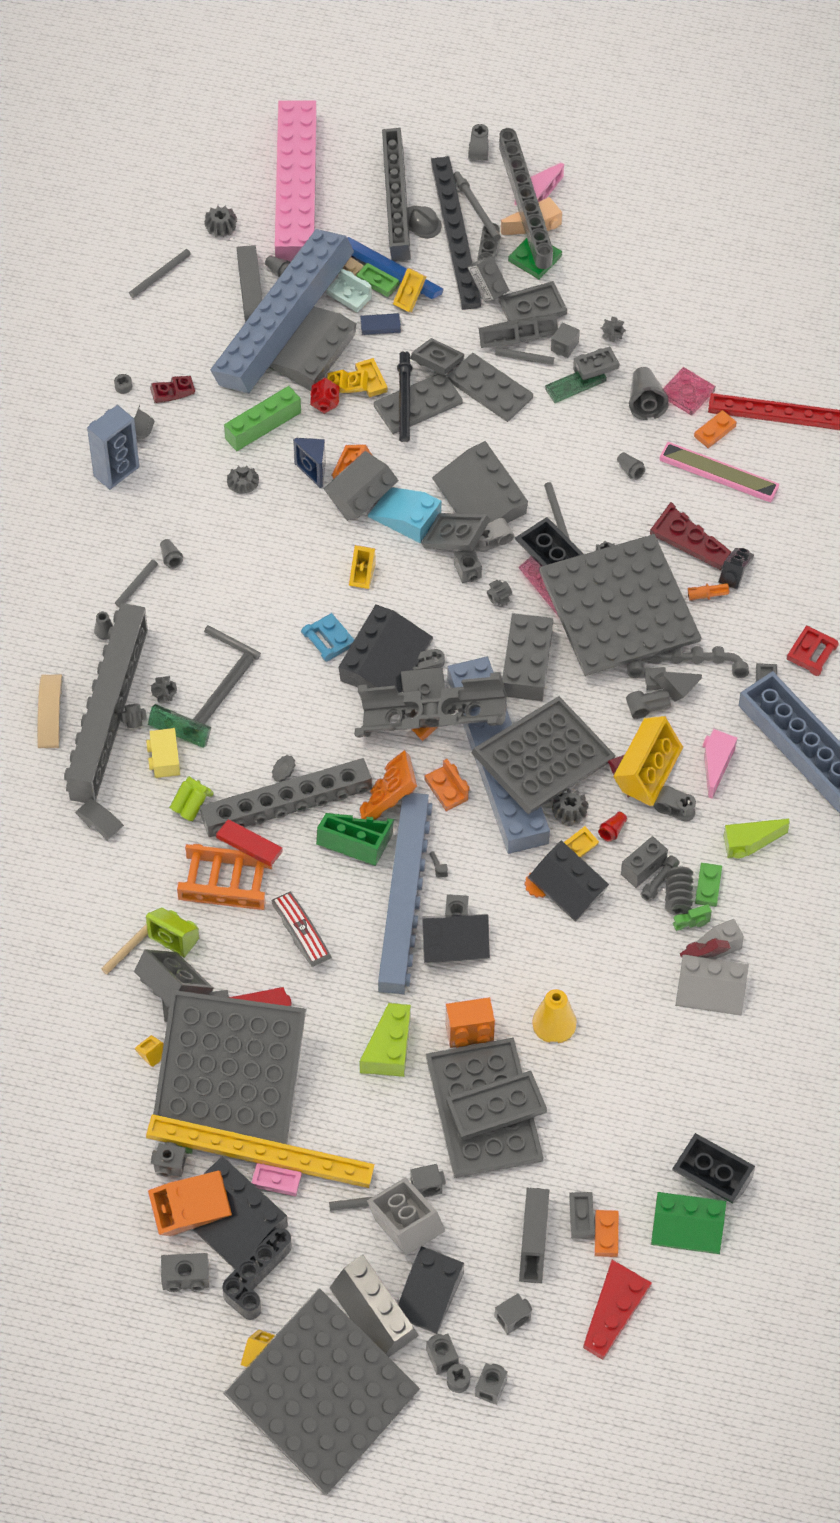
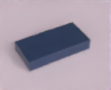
(380, 324)

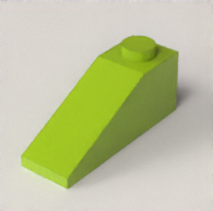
(750, 837)

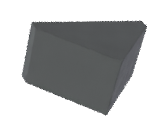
(677, 684)

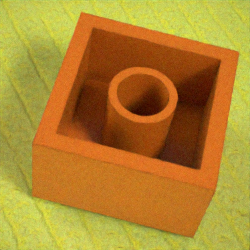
(470, 1022)

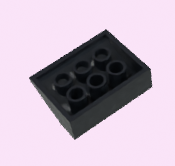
(383, 650)
(251, 1219)

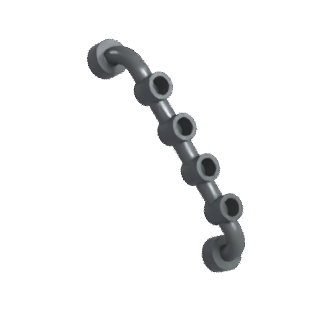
(739, 669)

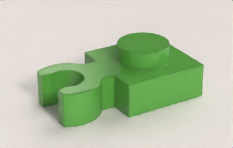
(696, 917)

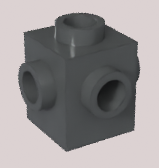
(169, 1159)

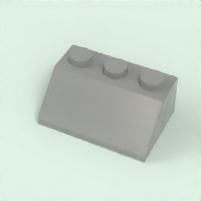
(712, 985)

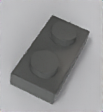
(581, 1215)

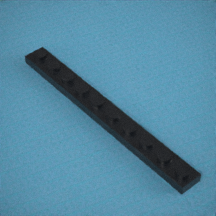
(455, 232)

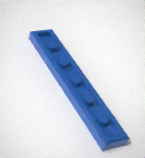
(390, 267)

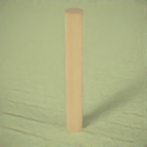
(125, 950)

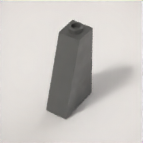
(534, 1235)

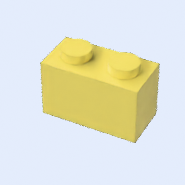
(164, 753)

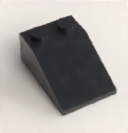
(455, 937)
(430, 1288)

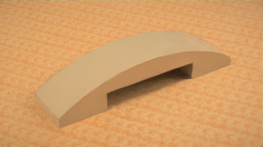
(49, 711)

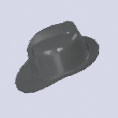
(423, 221)
(143, 424)

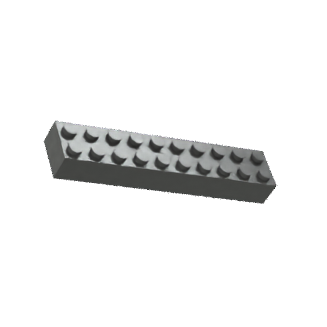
(107, 701)

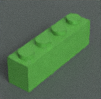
(262, 418)

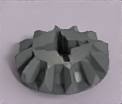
(242, 486)

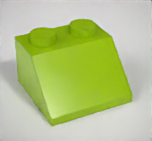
(172, 931)

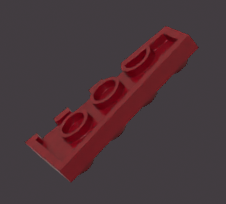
(683, 534)

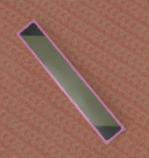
(719, 472)

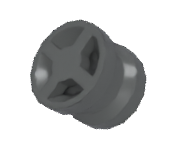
(457, 1384)

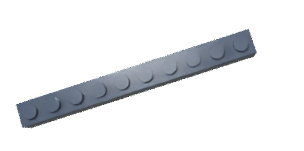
(403, 894)

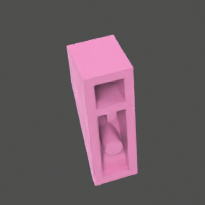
(546, 181)
(718, 753)

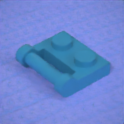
(332, 632)

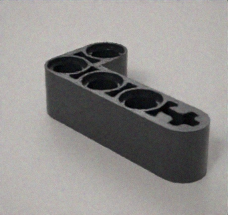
(260, 1269)

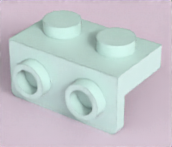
(350, 290)

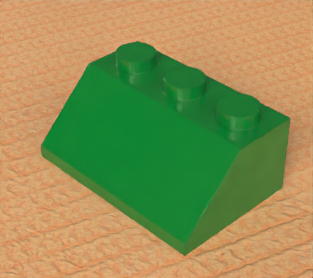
(688, 1223)

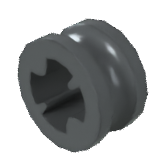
(126, 387)

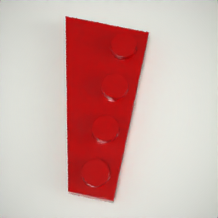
(616, 1304)

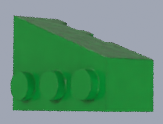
(355, 837)

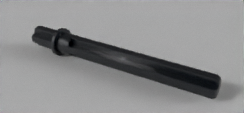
(404, 369)

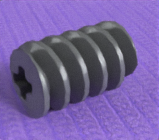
(679, 890)

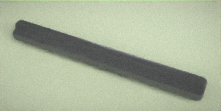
(224, 688)

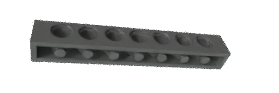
(396, 194)
(294, 790)

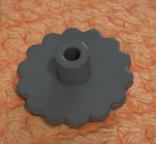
(283, 768)

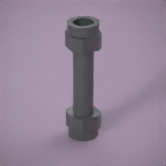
(650, 891)

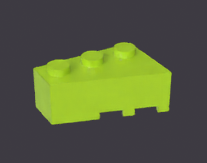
(389, 1043)

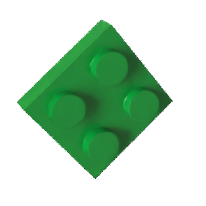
(524, 260)

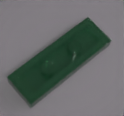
(571, 386)
(185, 727)

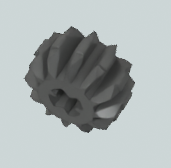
(220, 221)
(570, 807)

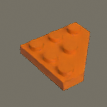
(396, 783)

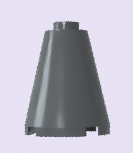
(647, 395)

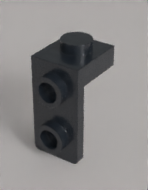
(734, 567)

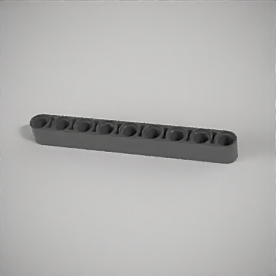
(525, 198)

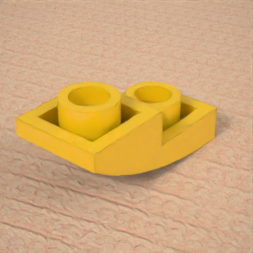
(349, 382)

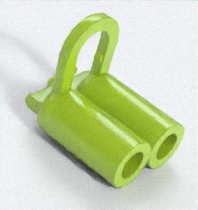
(190, 798)

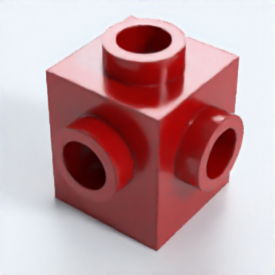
(324, 395)

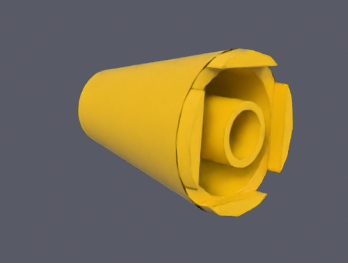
(554, 1018)

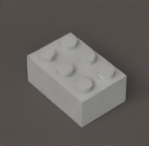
(406, 1216)

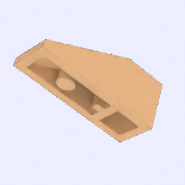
(551, 214)

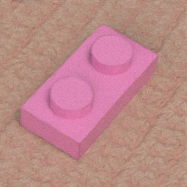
(276, 1179)

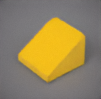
(150, 1050)

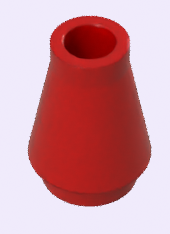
(611, 828)

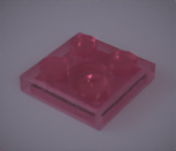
(688, 391)

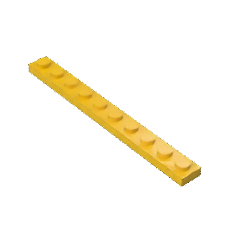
(260, 1151)

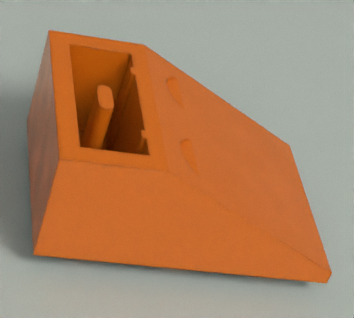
(189, 1203)

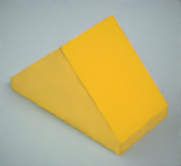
(362, 566)

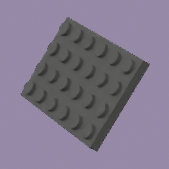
(543, 754)
(469, 1068)

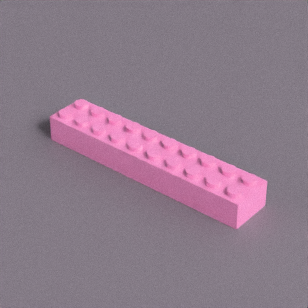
(295, 176)

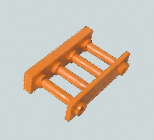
(217, 895)

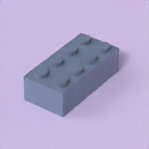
(113, 446)

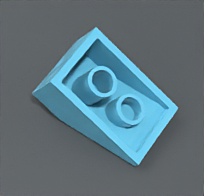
(407, 512)

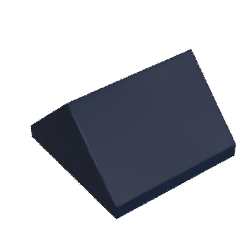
(310, 458)

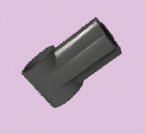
(642, 704)

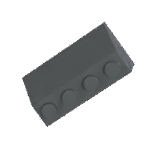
(372, 1306)

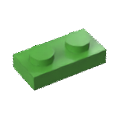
(378, 279)
(708, 884)

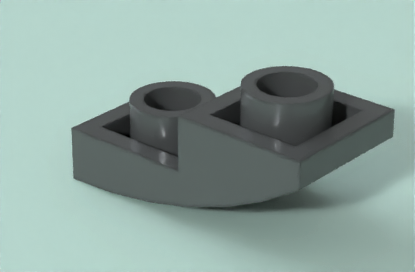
(98, 816)

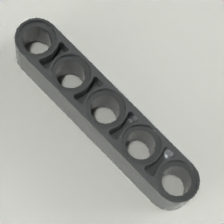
(249, 278)

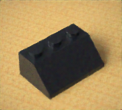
(547, 543)
(568, 881)
(714, 1168)

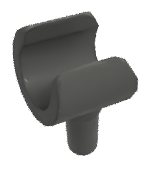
(440, 869)

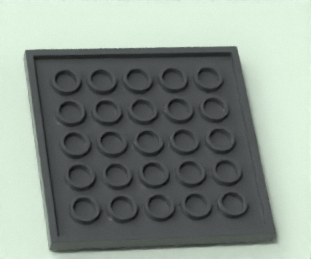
(619, 604)
(230, 1064)
(321, 1391)

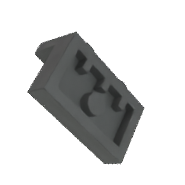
(595, 363)

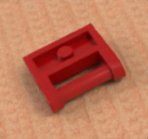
(806, 647)

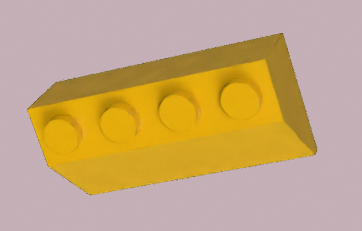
(648, 760)

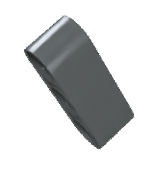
(488, 246)

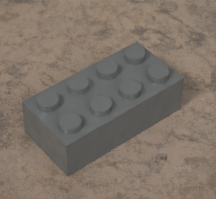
(527, 656)

